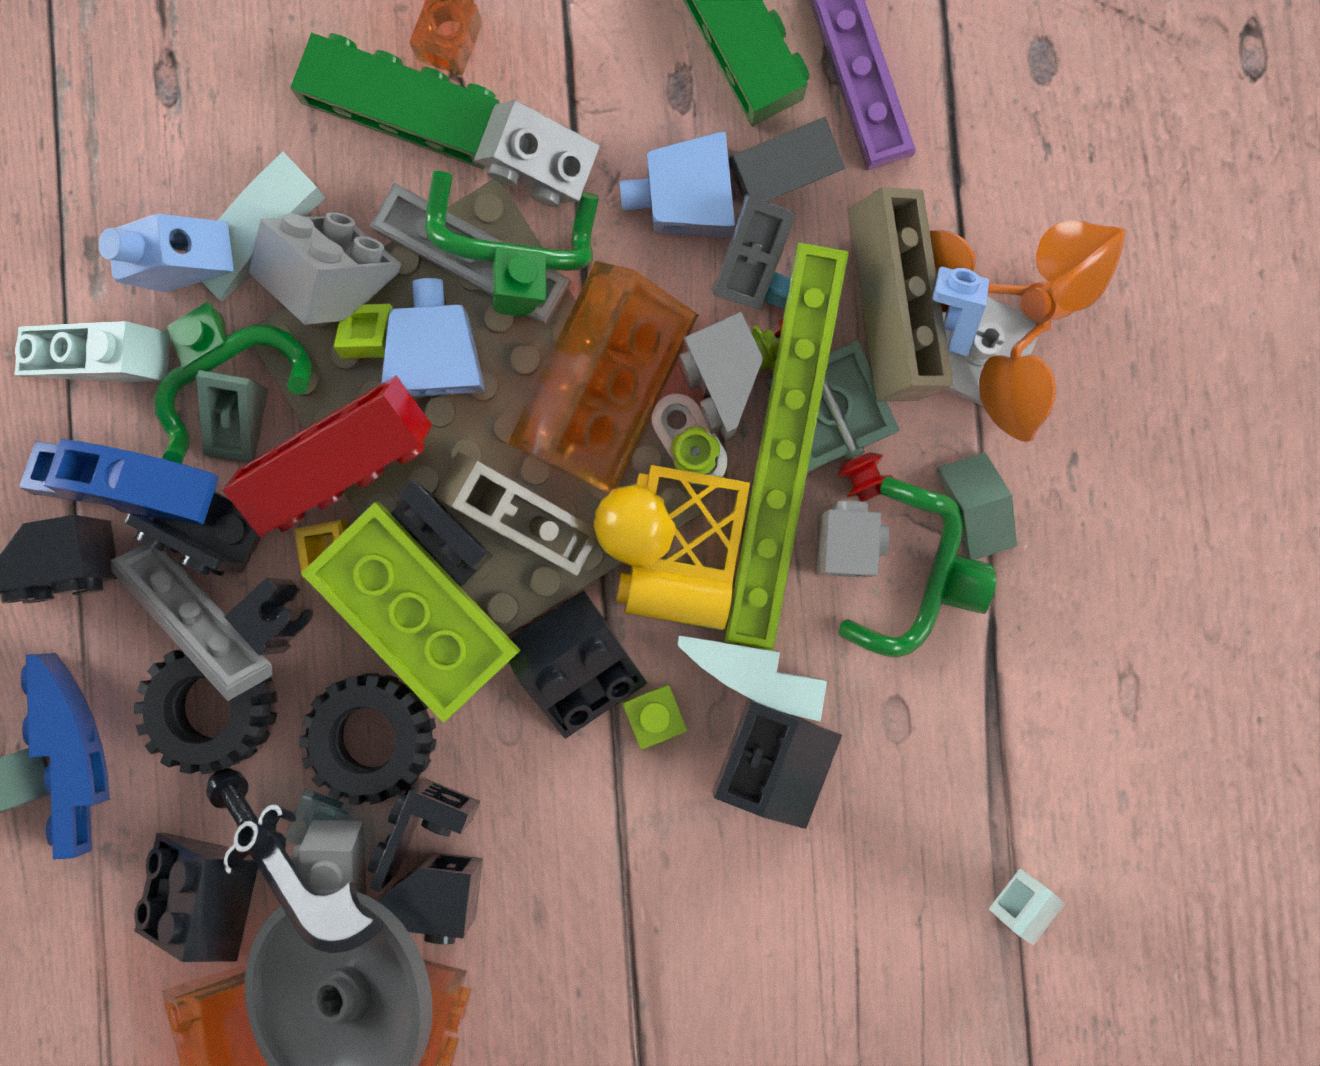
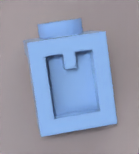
(967, 300)

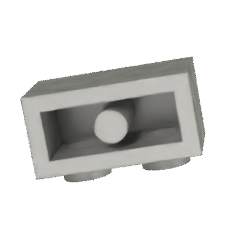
(536, 154)
(850, 541)
(332, 855)

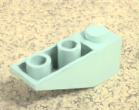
(93, 352)

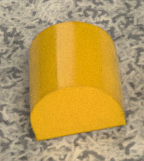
(315, 539)

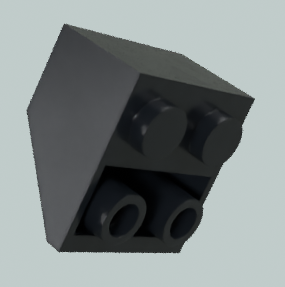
(56, 558)
(574, 665)
(776, 765)
(437, 897)
(192, 902)

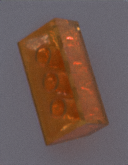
(604, 376)

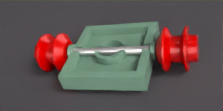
(850, 420)

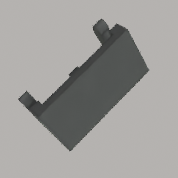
(787, 161)
(753, 252)

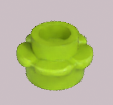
(767, 346)
(695, 437)

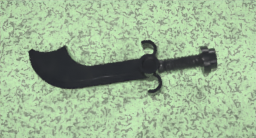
(324, 922)

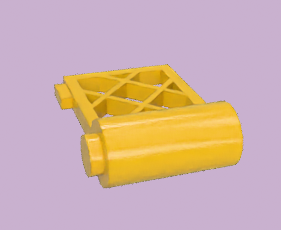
(680, 589)

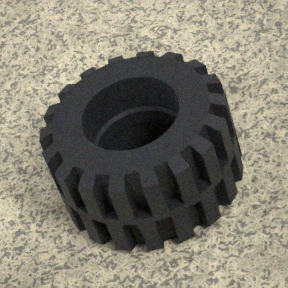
(176, 738)
(327, 748)

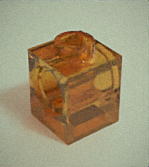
(446, 51)

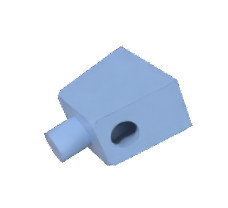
(686, 188)
(146, 258)
(432, 345)

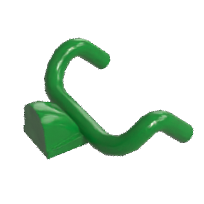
(517, 269)
(204, 345)
(952, 580)

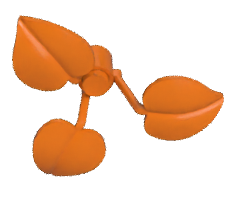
(1078, 267)

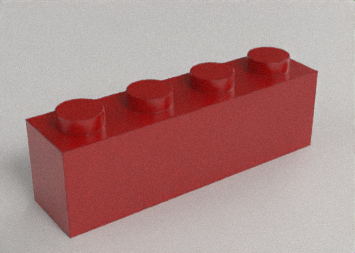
(329, 457)

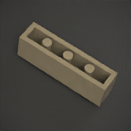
(897, 295)

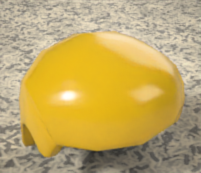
(634, 526)

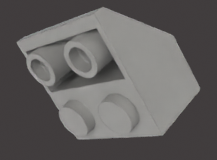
(320, 265)
(724, 367)

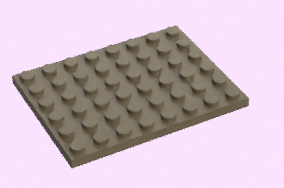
(512, 355)

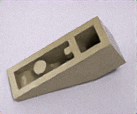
(516, 513)

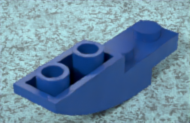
(120, 480)
(66, 731)

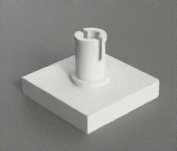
(996, 335)

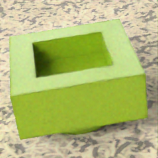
(363, 332)
(654, 716)

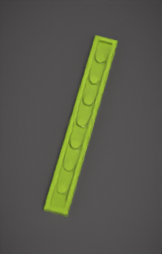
(786, 445)

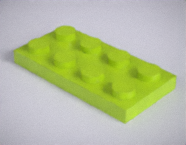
(410, 611)

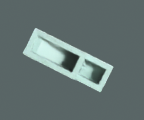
(272, 194)
(756, 676)
(1026, 907)

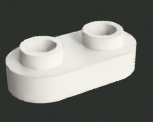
(689, 408)

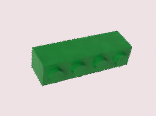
(752, 54)
(393, 97)

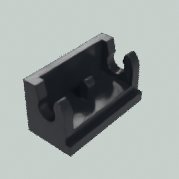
(265, 619)

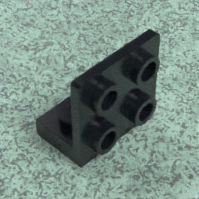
(440, 533)
(217, 546)
(441, 811)

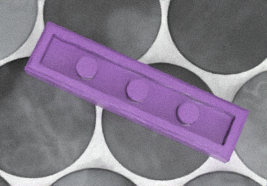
(864, 81)

